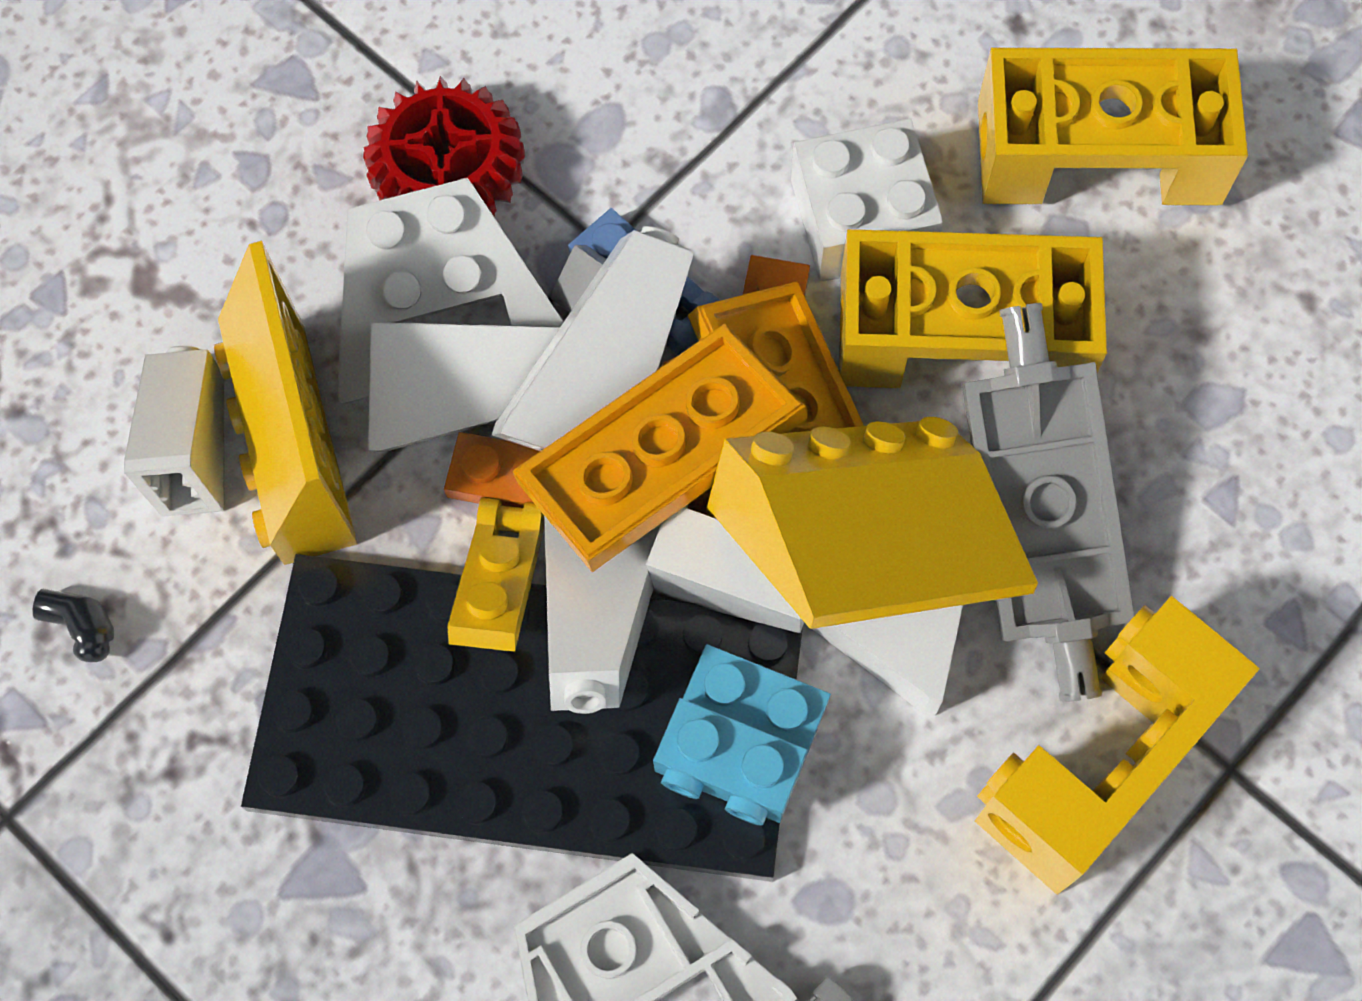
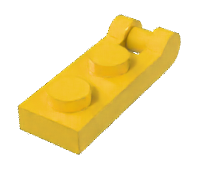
(496, 576)

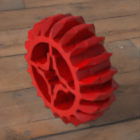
(415, 137)

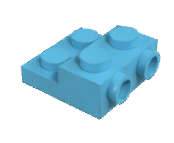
(740, 736)

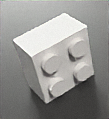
(861, 183)

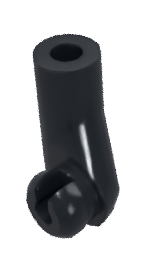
(84, 619)

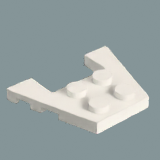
(422, 259)
(632, 941)

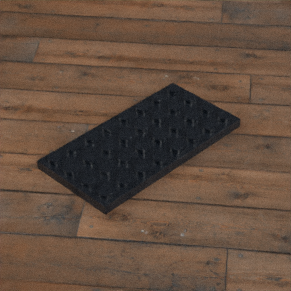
(420, 736)

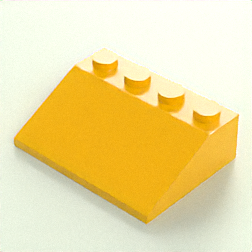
(281, 416)
(870, 520)

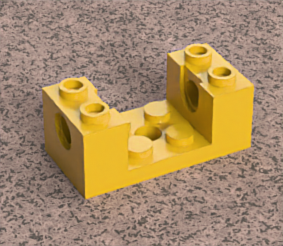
(1045, 114)
(905, 304)
(1173, 675)

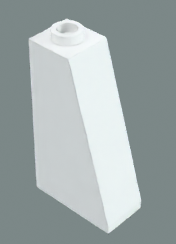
(604, 343)
(444, 377)
(593, 622)

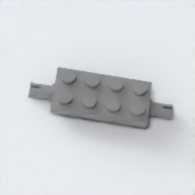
(1054, 474)

